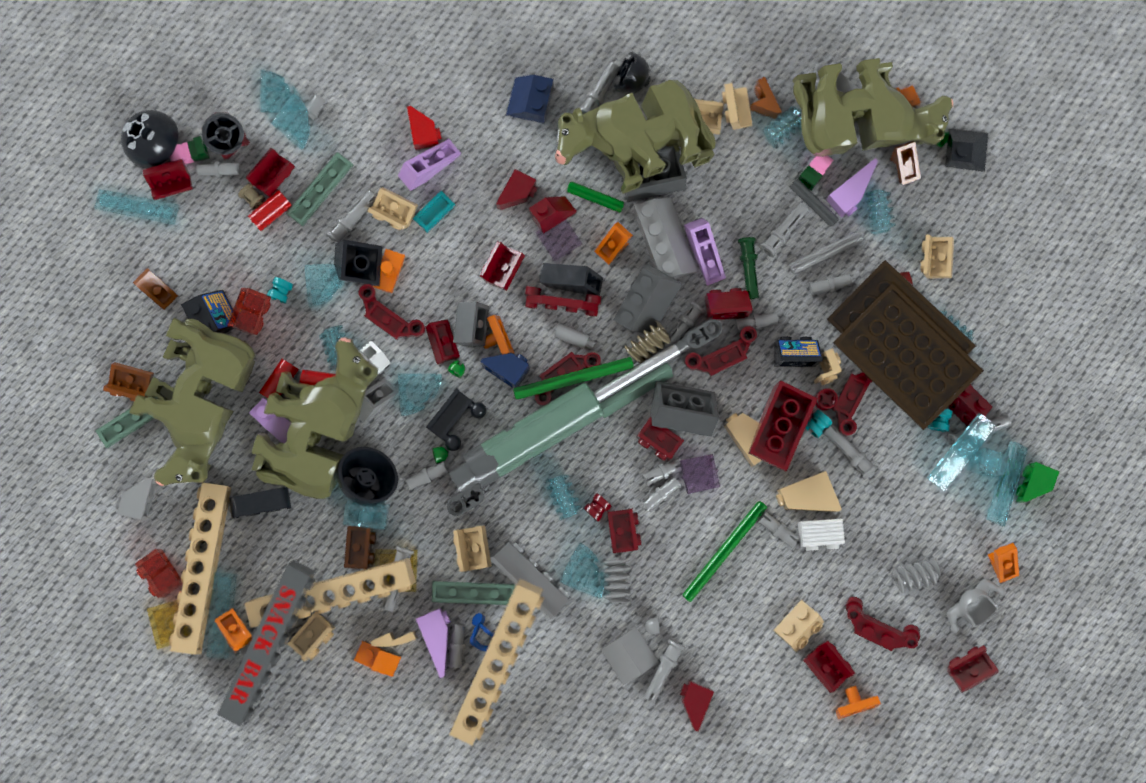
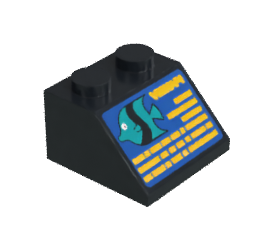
(210, 309)
(797, 352)

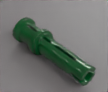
(748, 258)

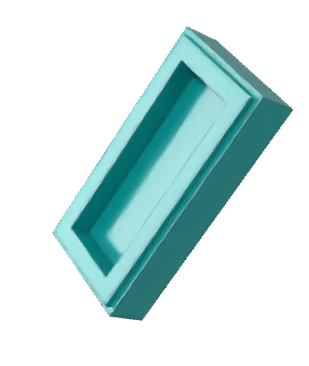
(433, 211)

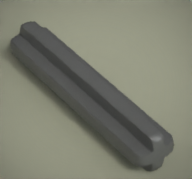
(814, 203)

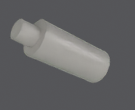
(573, 337)

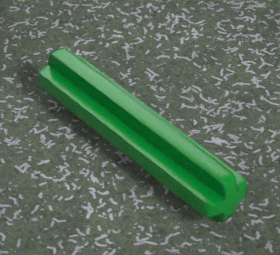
(595, 197)

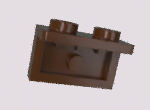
(359, 547)

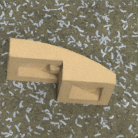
(389, 640)

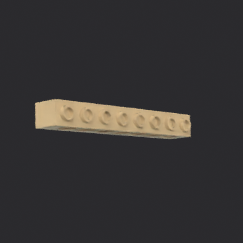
(400, 570)
(205, 579)
(464, 728)

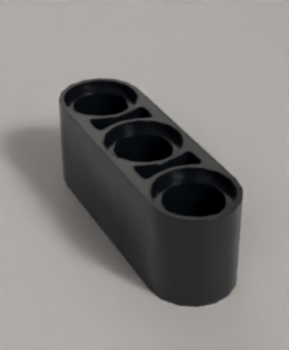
(259, 502)

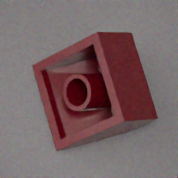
(727, 304)

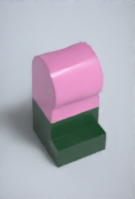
(191, 151)
(815, 171)

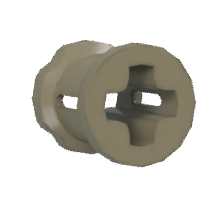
(251, 196)

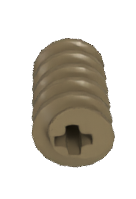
(648, 343)

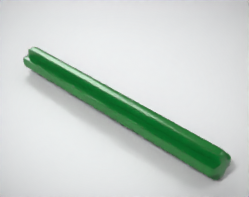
(573, 378)
(724, 551)

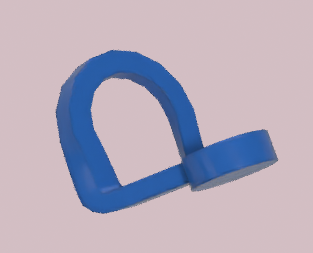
(478, 621)

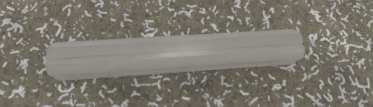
(826, 252)

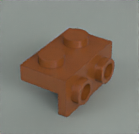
(127, 381)

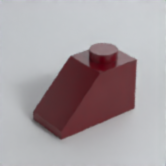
(517, 190)
(551, 212)
(696, 702)

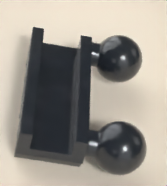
(449, 415)

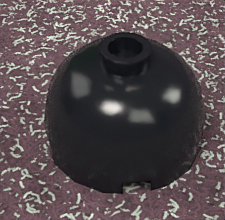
(635, 74)
(222, 133)

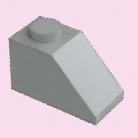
(376, 399)
(137, 500)

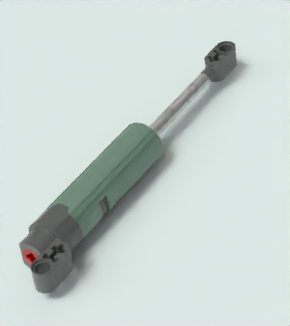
(553, 424)

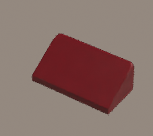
(441, 341)

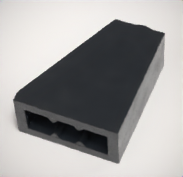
(571, 278)

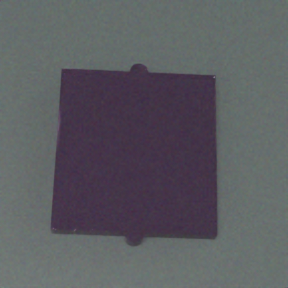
(559, 240)
(699, 473)

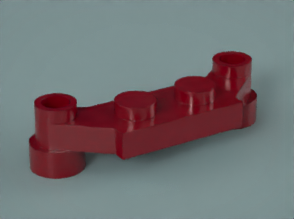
(535, 298)
(387, 319)
(724, 357)
(568, 364)
(849, 401)
(879, 632)

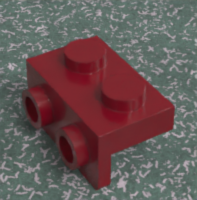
(270, 172)
(168, 179)
(501, 266)
(969, 405)
(660, 440)
(623, 530)
(828, 666)
(971, 668)

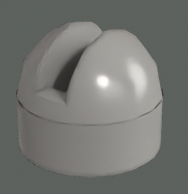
(652, 626)

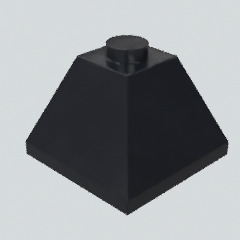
(966, 150)
(358, 262)

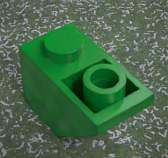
(1037, 482)

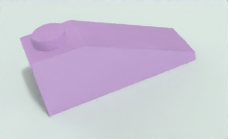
(427, 164)
(851, 192)
(705, 250)
(275, 425)
(435, 633)

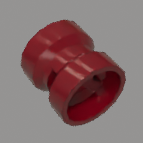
(829, 397)
(597, 507)

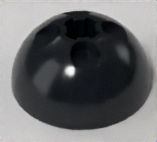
(149, 138)
(367, 476)

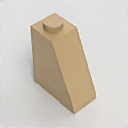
(742, 431)
(810, 495)

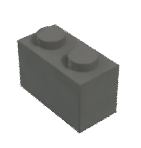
(471, 324)

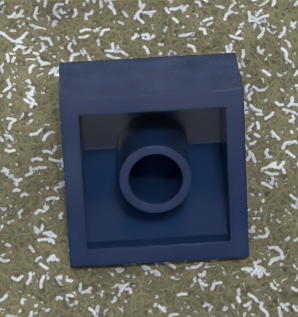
(530, 98)
(507, 368)

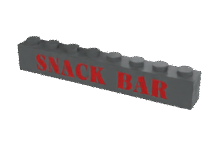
(266, 643)

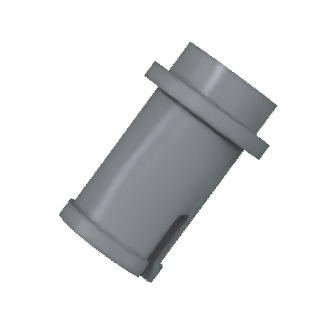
(314, 106)

